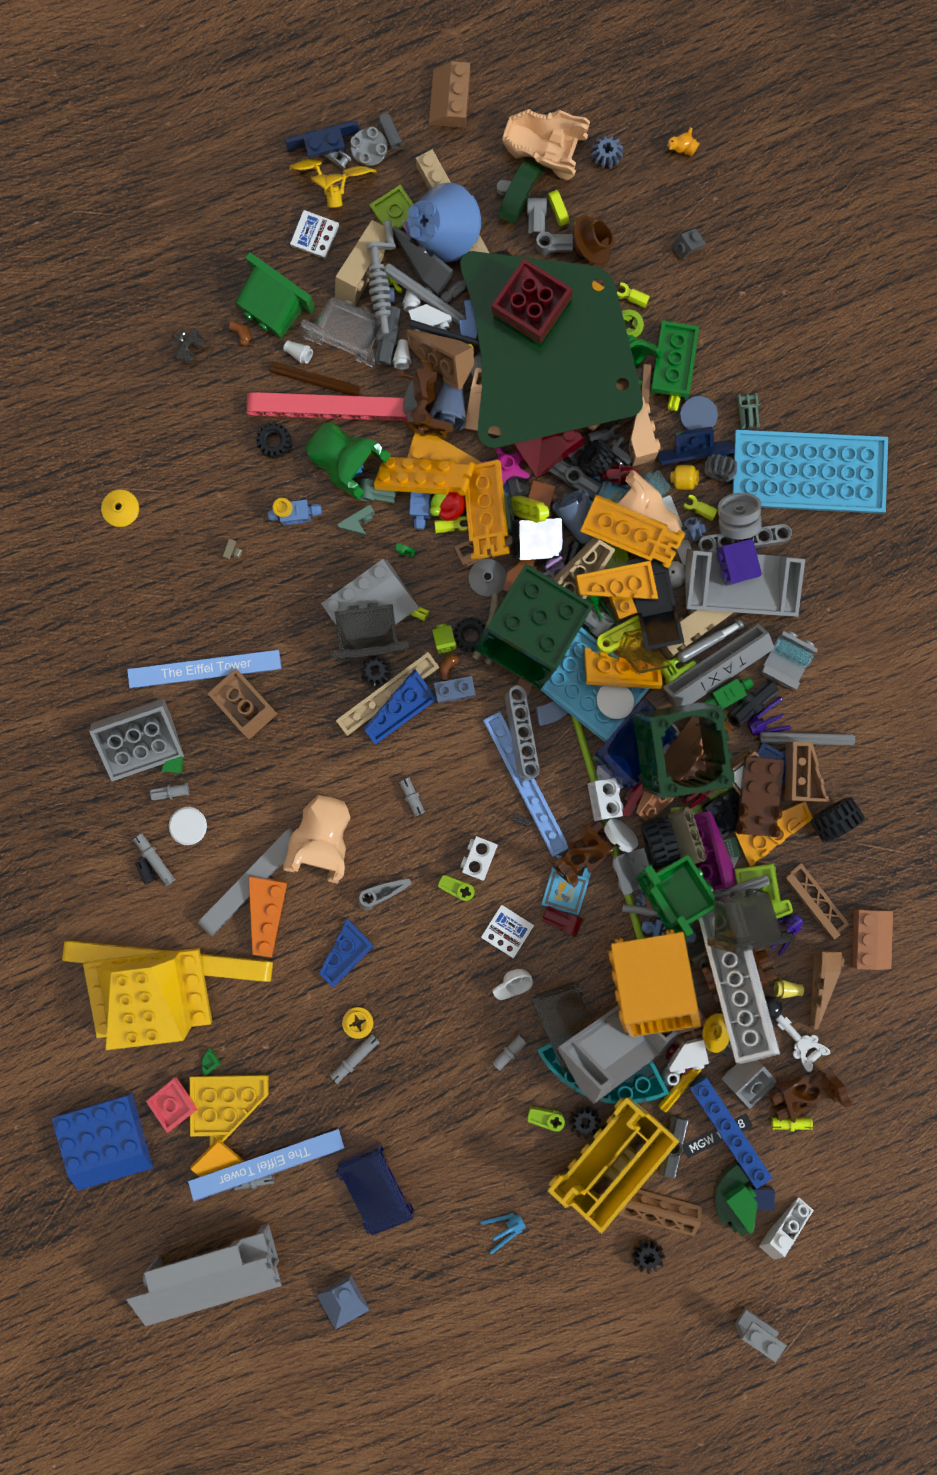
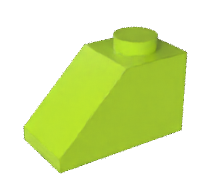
(444, 638)

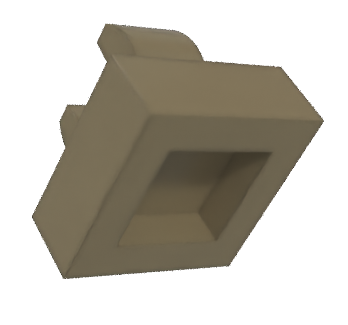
(230, 550)

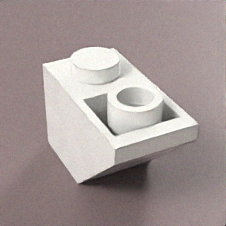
(430, 316)
(689, 1055)

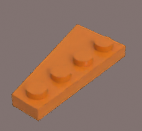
(265, 910)

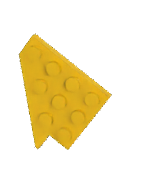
(224, 1103)

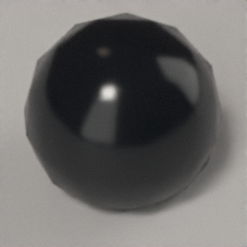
(774, 1006)

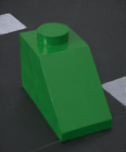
(744, 1205)

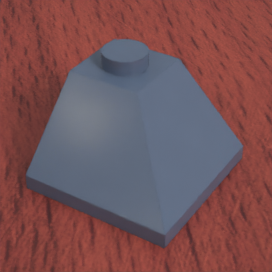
(343, 1301)

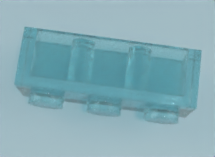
(794, 653)

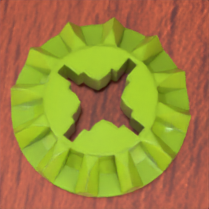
(637, 322)

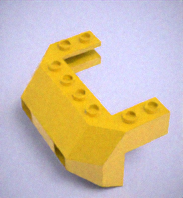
(616, 1160)

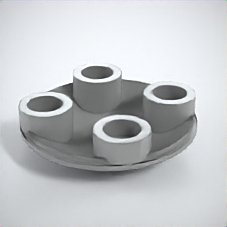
(369, 146)

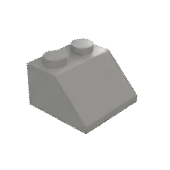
(749, 1081)

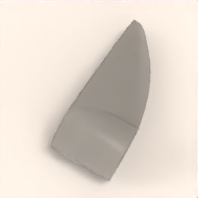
(381, 893)

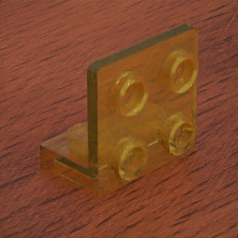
(634, 651)

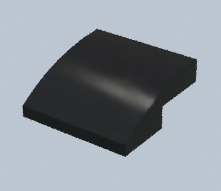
(724, 811)

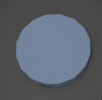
(698, 413)

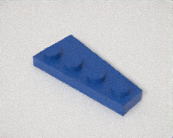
(403, 705)

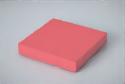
(171, 1105)

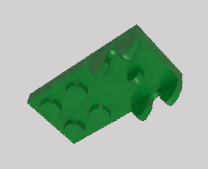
(674, 371)

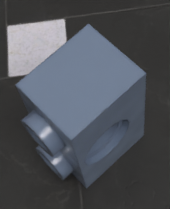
(455, 690)

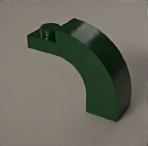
(519, 190)
(726, 1182)

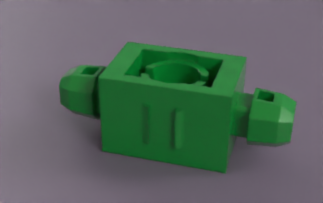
(730, 692)

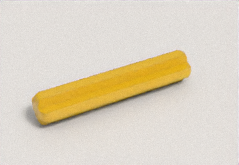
(677, 1090)

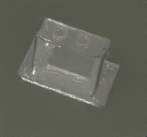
(346, 328)

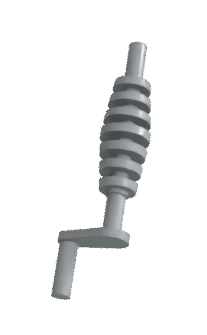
(379, 285)

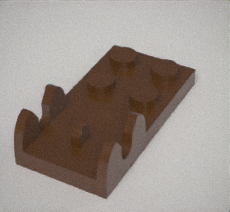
(760, 797)

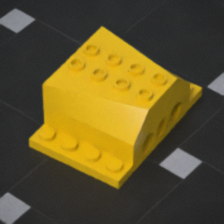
(147, 997)

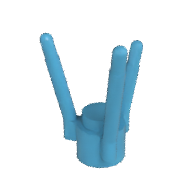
(515, 1226)

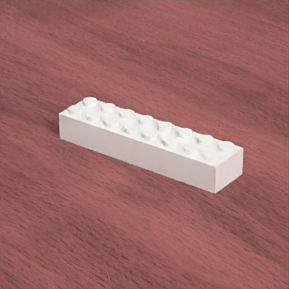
(741, 999)

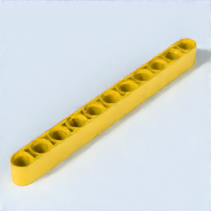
(212, 964)

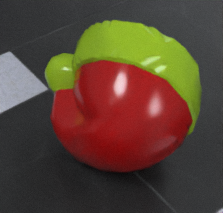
(448, 506)

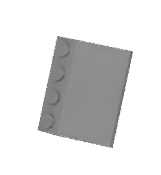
(376, 585)
(136, 739)

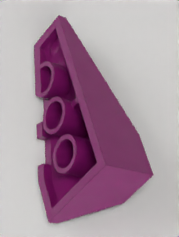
(717, 867)

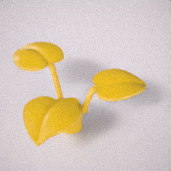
(331, 191)

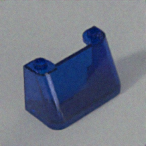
(620, 752)
(375, 1190)

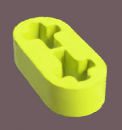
(558, 208)

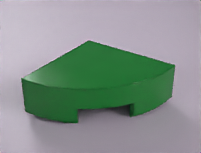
(405, 550)
(174, 765)
(210, 1061)

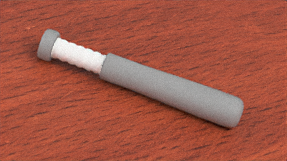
(698, 647)

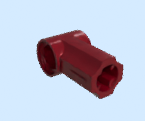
(564, 921)

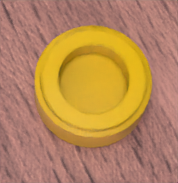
(282, 507)

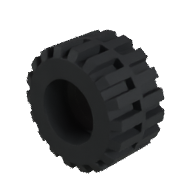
(837, 819)
(660, 842)

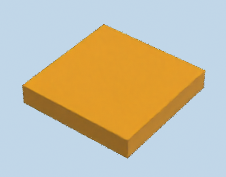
(215, 1158)

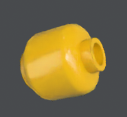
(685, 477)

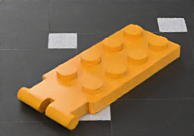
(423, 476)
(486, 511)
(631, 531)

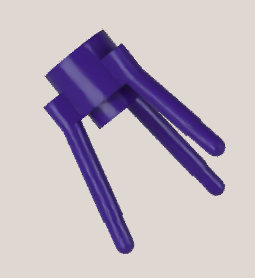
(758, 725)
(792, 925)

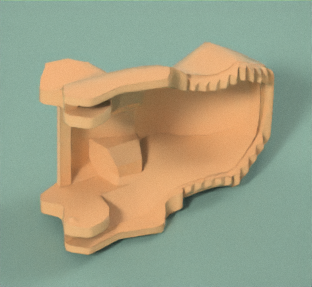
(546, 138)
(648, 501)
(320, 838)

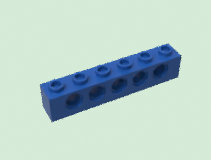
(730, 1131)

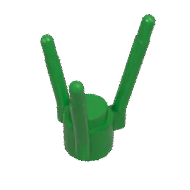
(595, 600)

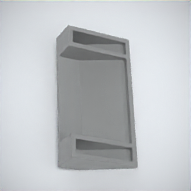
(770, 594)
(607, 1056)

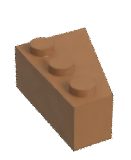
(802, 774)

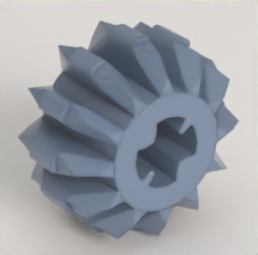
(599, 148)

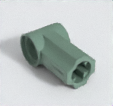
(378, 495)

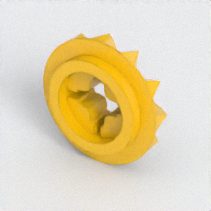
(354, 1031)

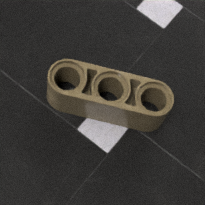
(687, 835)

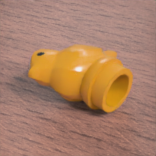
(684, 143)

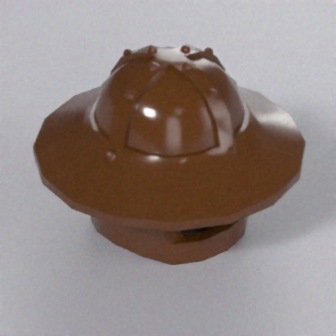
(592, 239)

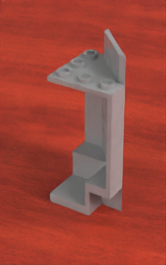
(208, 1279)

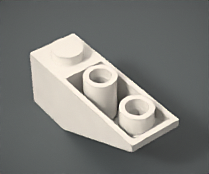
(786, 1229)

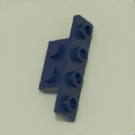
(323, 141)
(695, 445)

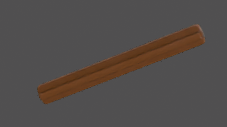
(314, 378)

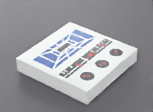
(314, 234)
(507, 931)

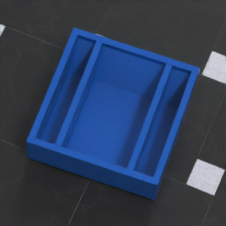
(102, 1141)

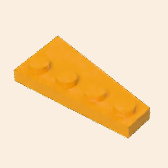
(437, 449)
(756, 847)

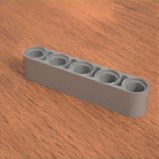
(770, 532)
(524, 724)

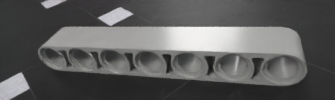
(239, 892)

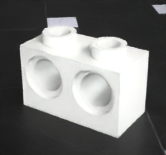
(600, 800)
(483, 859)

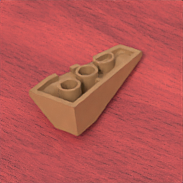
(450, 356)
(825, 975)

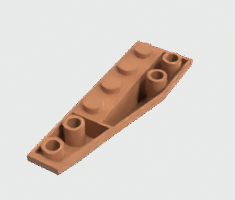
(681, 761)

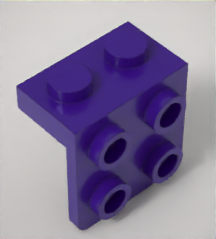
(738, 562)

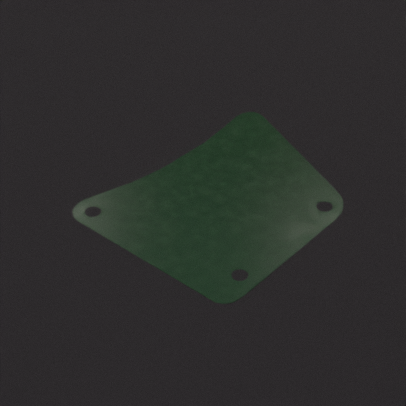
(568, 377)

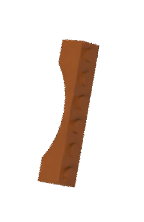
(539, 492)

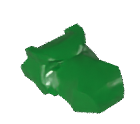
(342, 455)

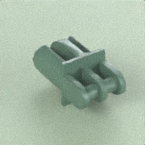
(748, 410)

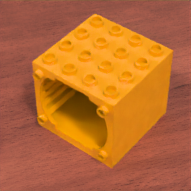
(654, 984)

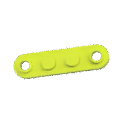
(529, 509)
(614, 635)

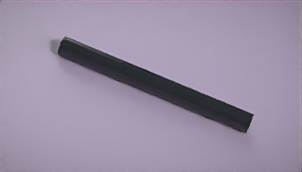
(444, 333)

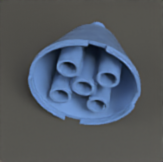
(445, 221)

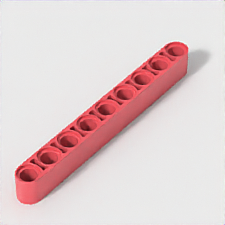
(325, 406)

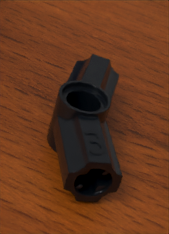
(752, 703)

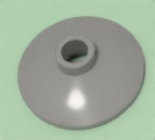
(480, 584)

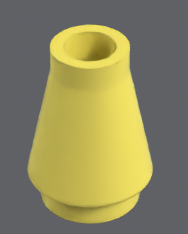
(787, 989)

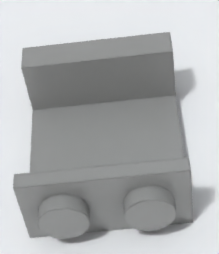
(781, 669)
(759, 1335)

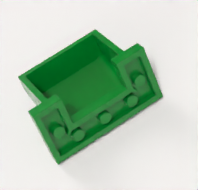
(271, 298)
(678, 894)

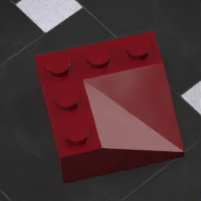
(531, 301)
(547, 451)

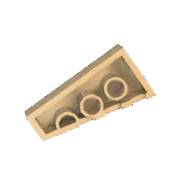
(355, 271)
(589, 559)
(694, 627)

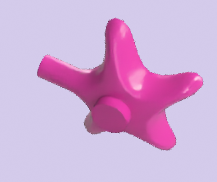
(510, 465)

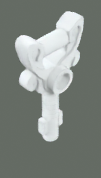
(803, 1044)

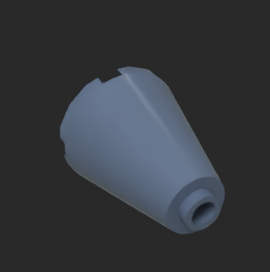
(450, 406)
(573, 513)

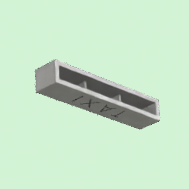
(719, 667)

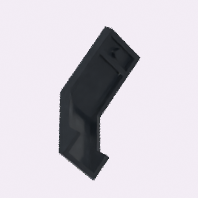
(659, 616)

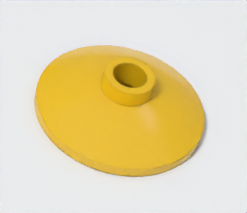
(128, 511)
(715, 1033)

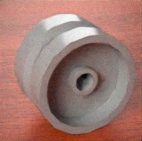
(739, 516)

